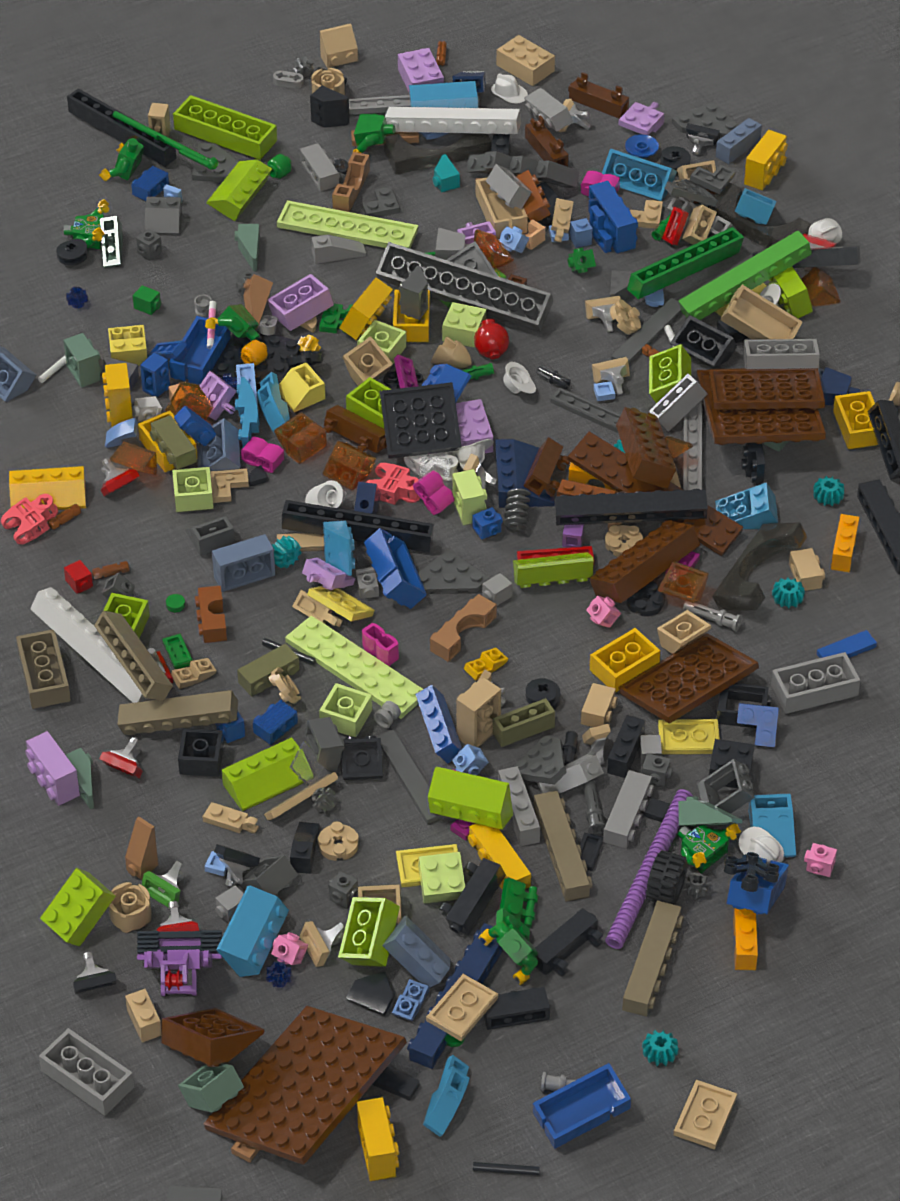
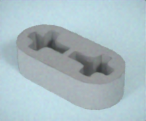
(288, 79)
(268, 325)

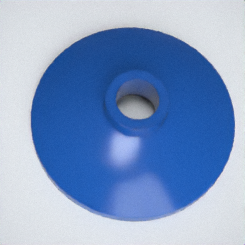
(641, 146)

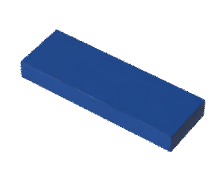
(168, 349)
(851, 645)

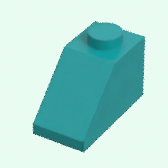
(446, 175)

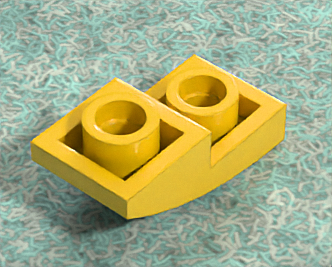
(489, 660)

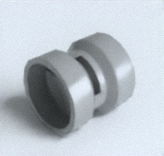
(202, 305)
(386, 715)

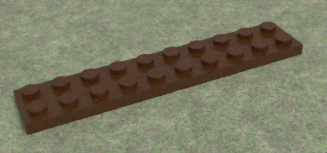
(612, 468)

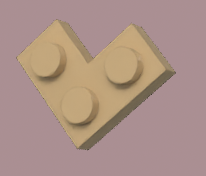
(650, 216)
(224, 480)

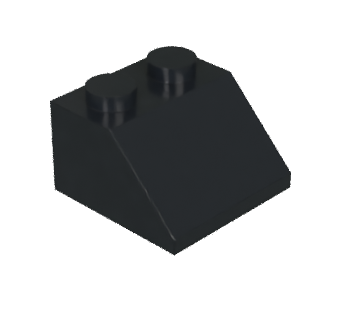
(329, 108)

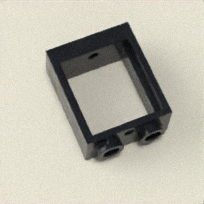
(740, 692)

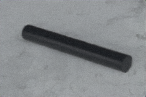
(303, 657)
(506, 1168)

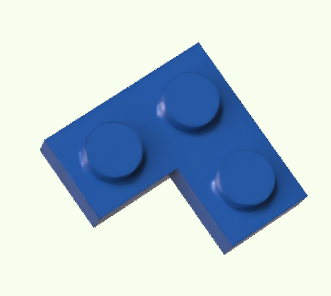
(599, 233)
(764, 717)

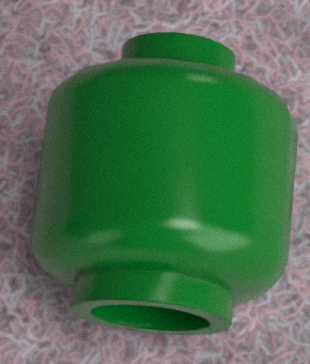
(280, 166)

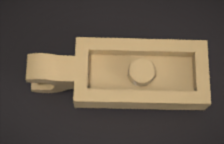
(561, 218)
(312, 607)
(229, 818)

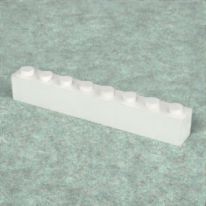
(454, 120)
(84, 639)

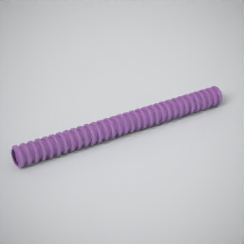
(637, 892)

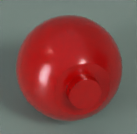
(491, 339)

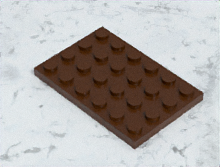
(766, 389)
(688, 678)

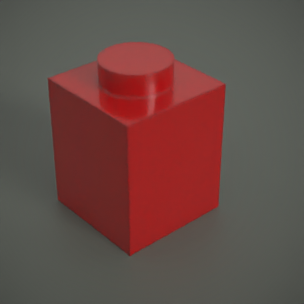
(78, 577)

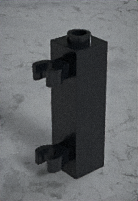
(475, 896)
(566, 940)

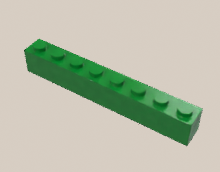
(685, 263)

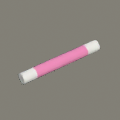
(211, 332)

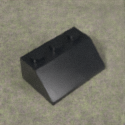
(704, 342)

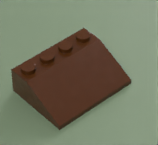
(209, 1035)

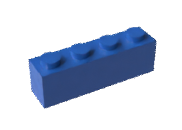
(439, 723)

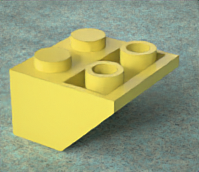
(128, 344)
(302, 387)

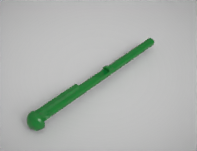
(183, 150)

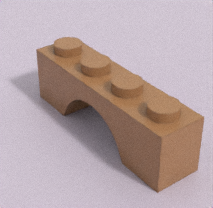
(357, 172)
(477, 613)

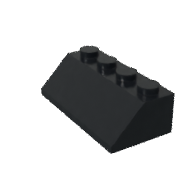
(887, 432)

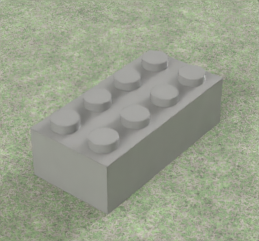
(781, 353)
(815, 682)
(86, 1071)

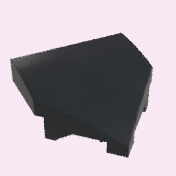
(372, 993)

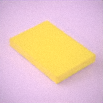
(341, 603)
(688, 736)
(408, 862)

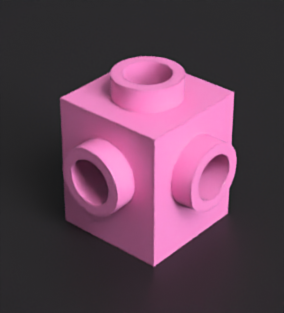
(603, 611)
(820, 859)
(289, 949)

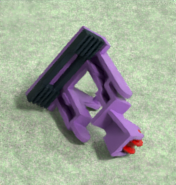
(178, 952)

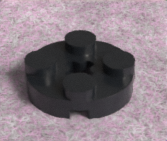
(309, 357)
(650, 607)

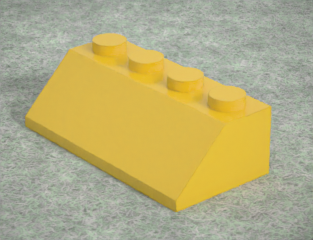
(64, 484)

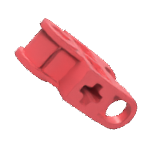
(395, 484)
(30, 518)

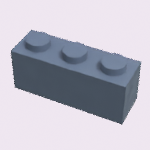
(738, 141)

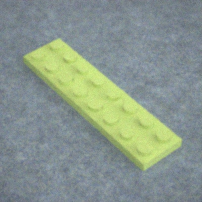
(346, 225)
(354, 665)

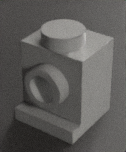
(367, 583)

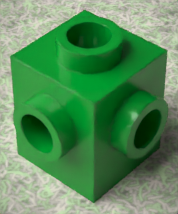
(586, 257)

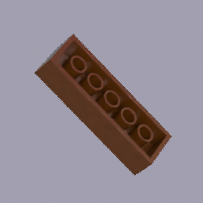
(645, 447)
(644, 561)

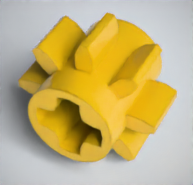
(309, 343)

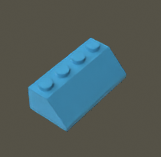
(444, 95)
(639, 174)
(252, 931)

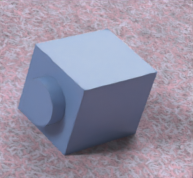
(581, 233)

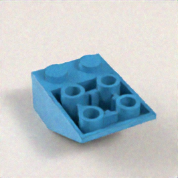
(755, 206)
(750, 507)
(339, 546)
(775, 816)

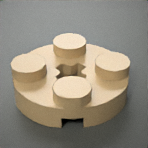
(626, 317)
(616, 534)
(286, 685)
(335, 832)

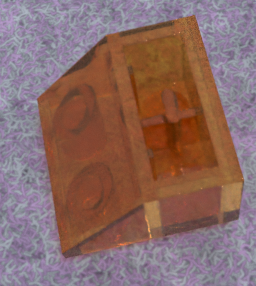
(192, 397)
(301, 437)
(348, 465)

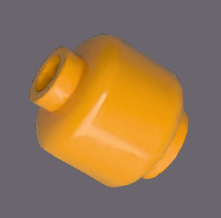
(254, 352)

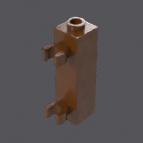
(598, 97)
(545, 143)
(355, 428)
(543, 467)

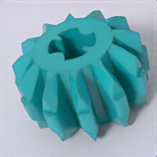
(828, 491)
(286, 551)
(788, 592)
(660, 1047)

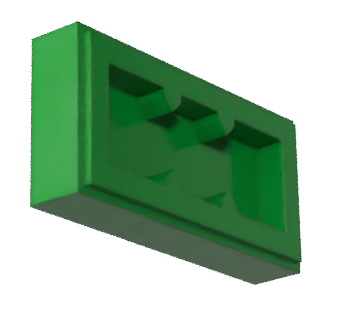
(177, 651)

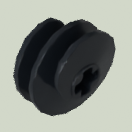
(675, 157)
(72, 252)
(543, 688)

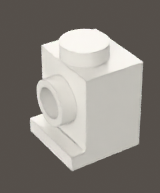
(146, 408)

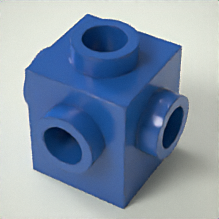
(487, 523)

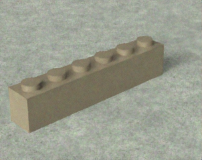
(133, 655)
(178, 712)
(561, 846)
(652, 959)

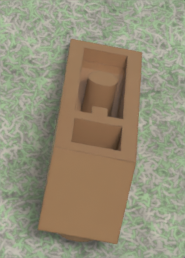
(256, 295)
(142, 849)

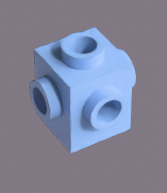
(513, 239)
(470, 760)

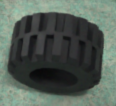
(666, 877)

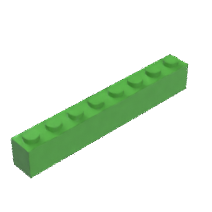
(749, 273)

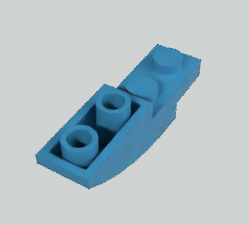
(270, 401)
(247, 410)
(448, 1096)

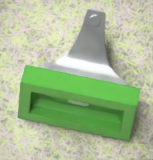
(164, 887)

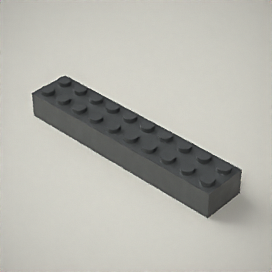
(468, 286)

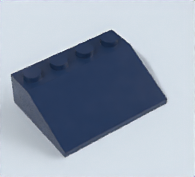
(512, 468)

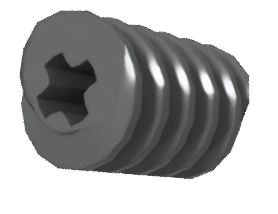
(515, 508)

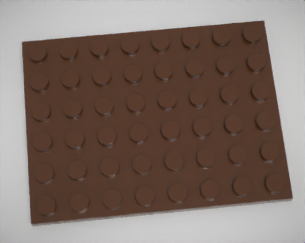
(759, 425)
(305, 1084)

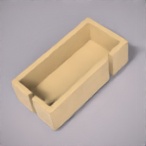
(497, 211)
(759, 317)

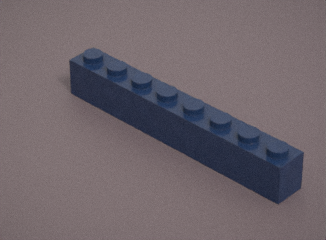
(476, 964)

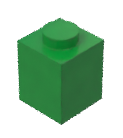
(146, 300)

